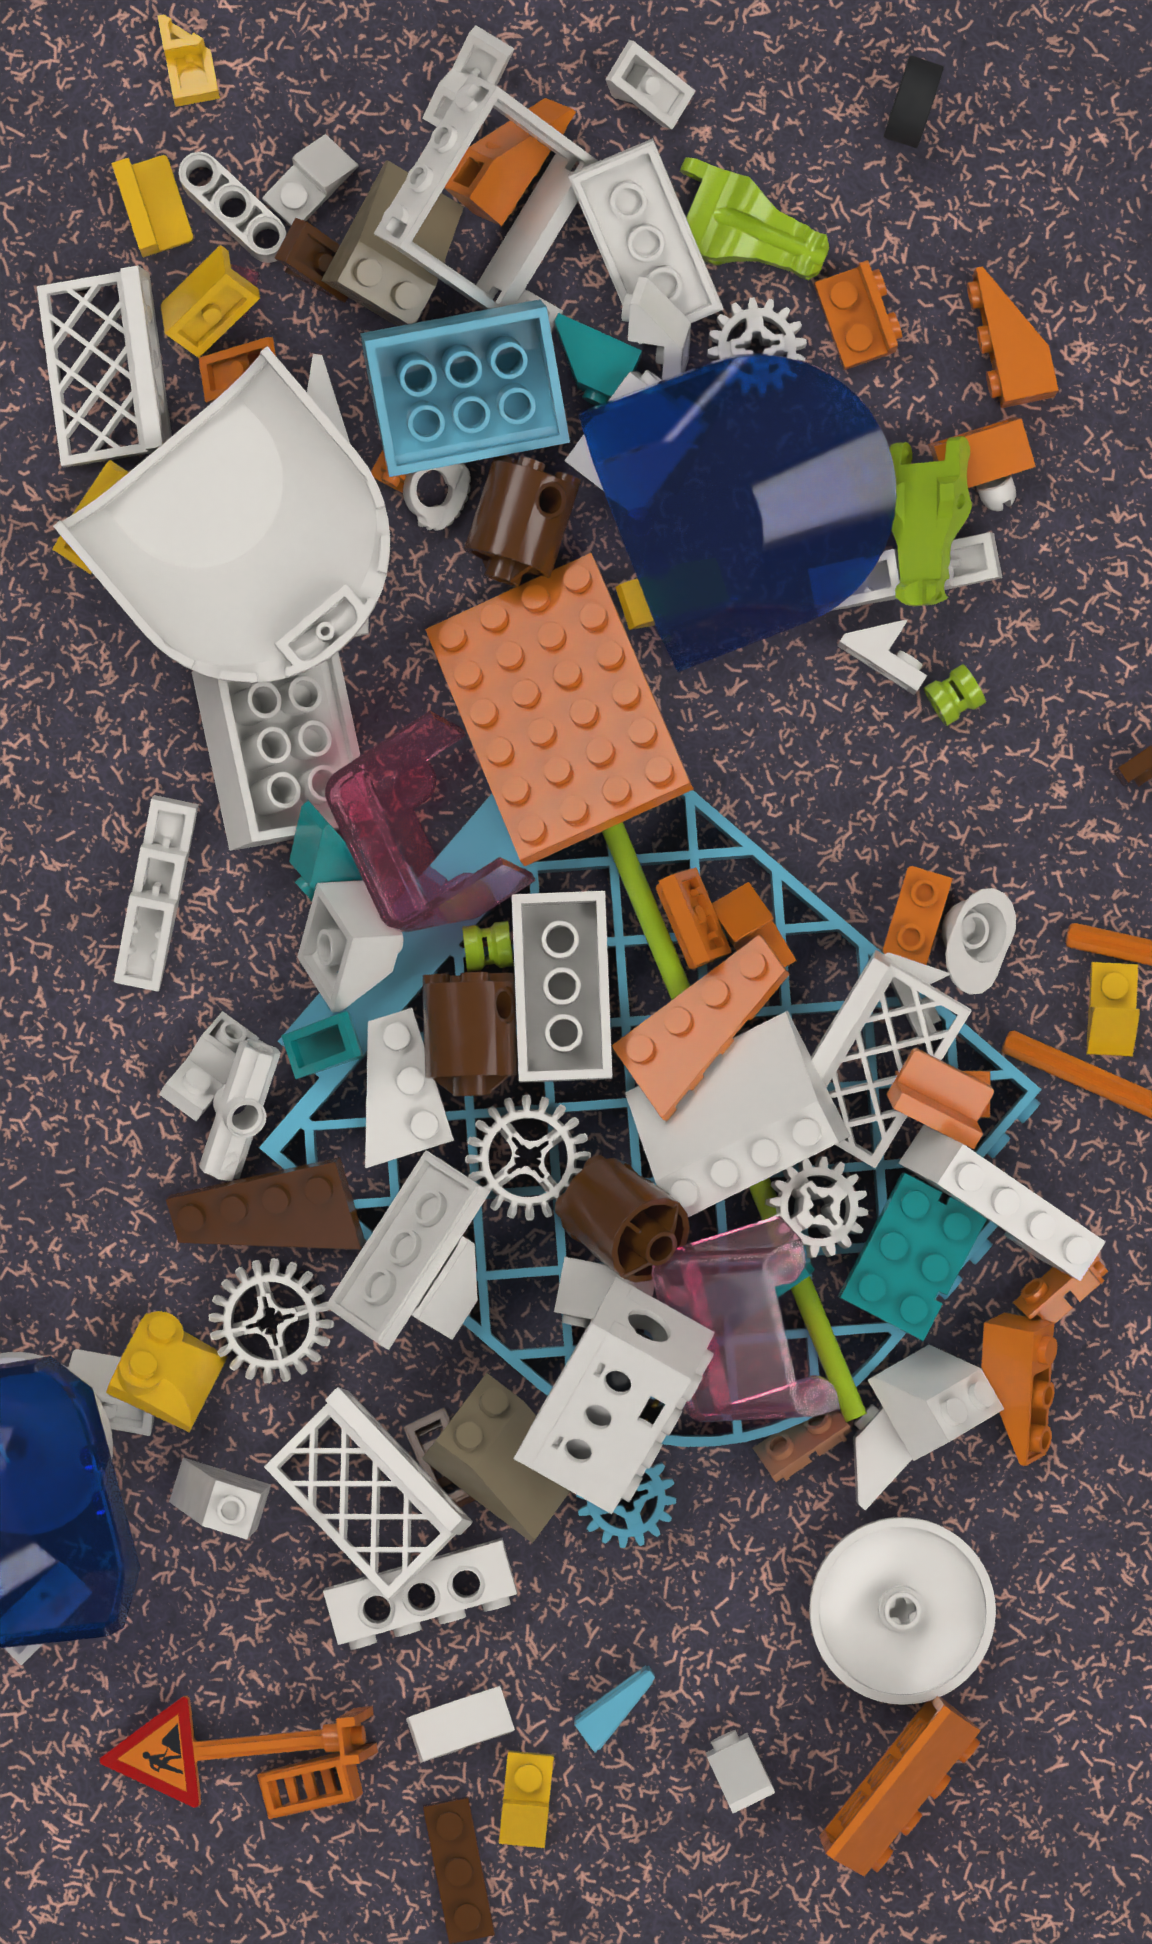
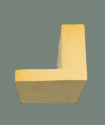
(153, 204)
(207, 303)

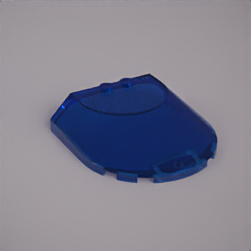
(743, 497)
(62, 1514)

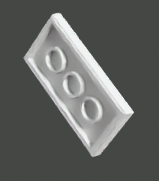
(644, 229)
(407, 1249)

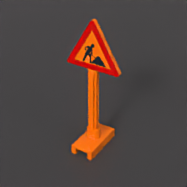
(167, 1754)

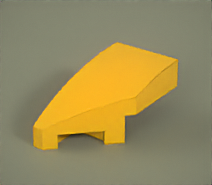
(188, 65)

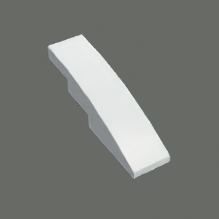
(971, 562)
(156, 893)

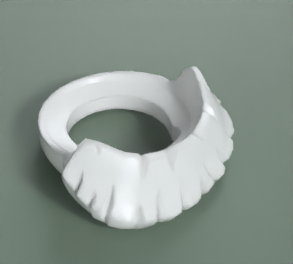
(443, 515)

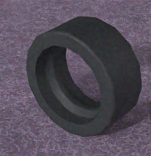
(913, 101)

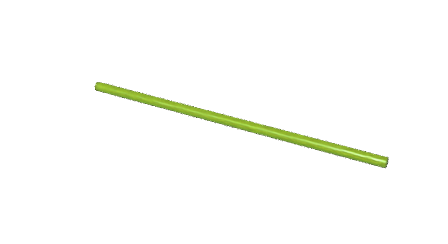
(677, 982)

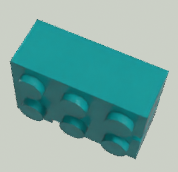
(912, 1256)

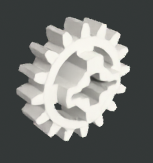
(753, 317)
(805, 1190)

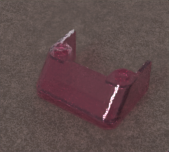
(376, 816)

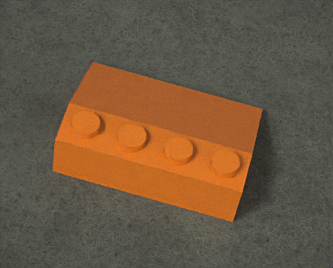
(898, 1786)

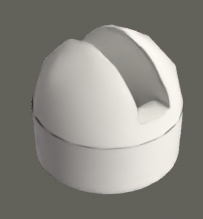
(997, 492)

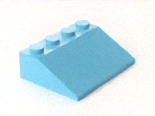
(465, 387)

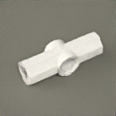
(246, 1086)

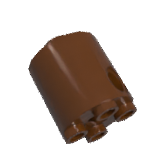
(521, 519)
(469, 1031)
(622, 1218)

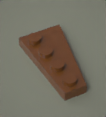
(280, 1208)

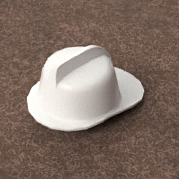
(977, 939)

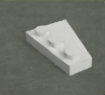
(401, 1103)

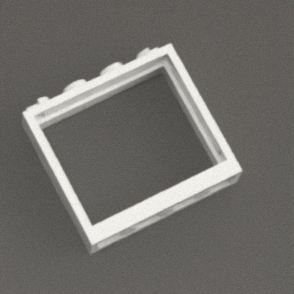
(536, 223)

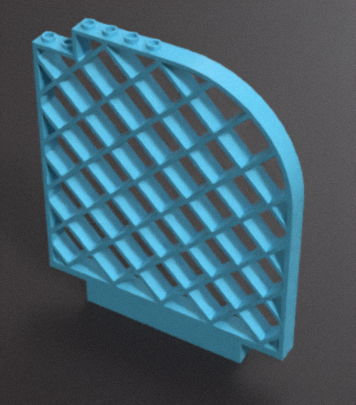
(427, 951)

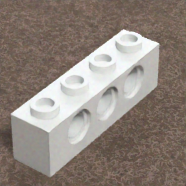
(486, 1560)

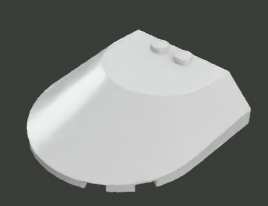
(243, 535)

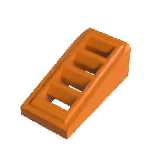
(347, 1775)

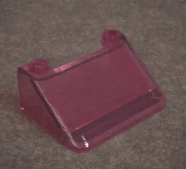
(731, 1290)

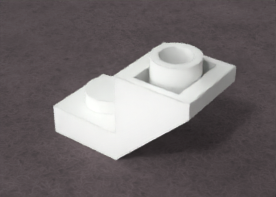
(660, 323)
(207, 1067)

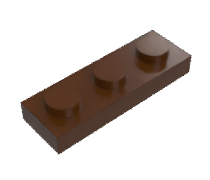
(458, 1870)

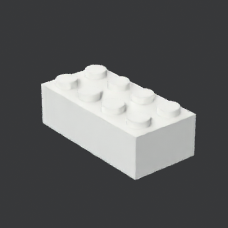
(561, 986)

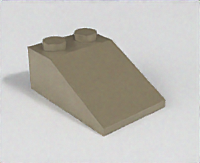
(378, 273)
(479, 1455)

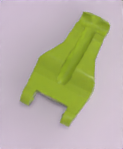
(741, 225)
(928, 515)

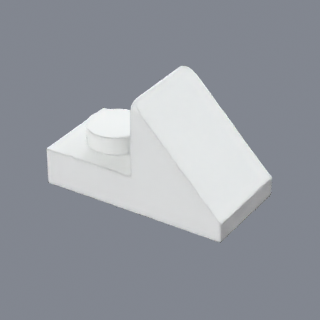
(649, 85)
(310, 181)
(872, 649)
(904, 993)

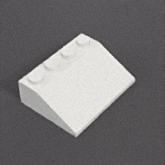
(275, 748)
(742, 1121)

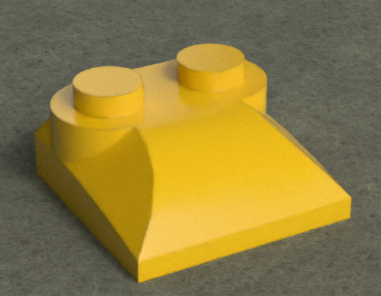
(166, 1371)

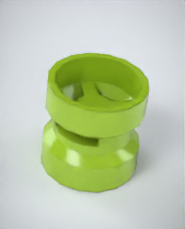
(947, 702)
(498, 946)

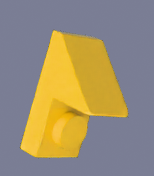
(1112, 1009)
(526, 1799)

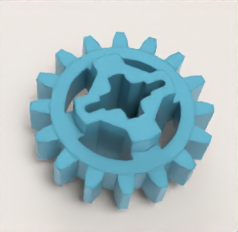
(632, 1516)

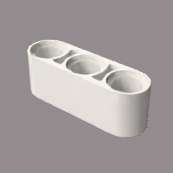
(225, 187)

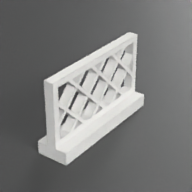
(143, 359)
(847, 1028)
(395, 1464)

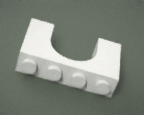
(1002, 1200)

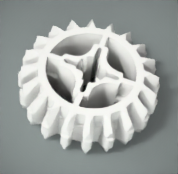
(504, 1126)
(234, 1330)

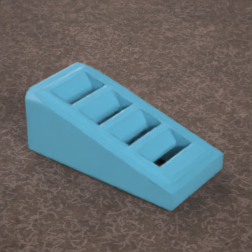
(606, 1714)

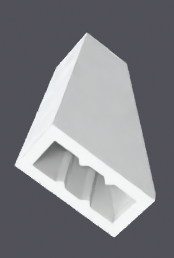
(219, 1498)

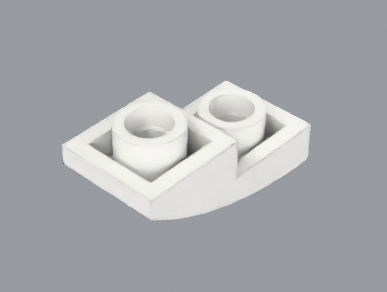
(460, 1724)

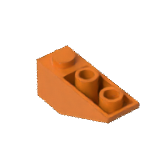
(503, 165)
(1017, 352)
(1018, 1367)

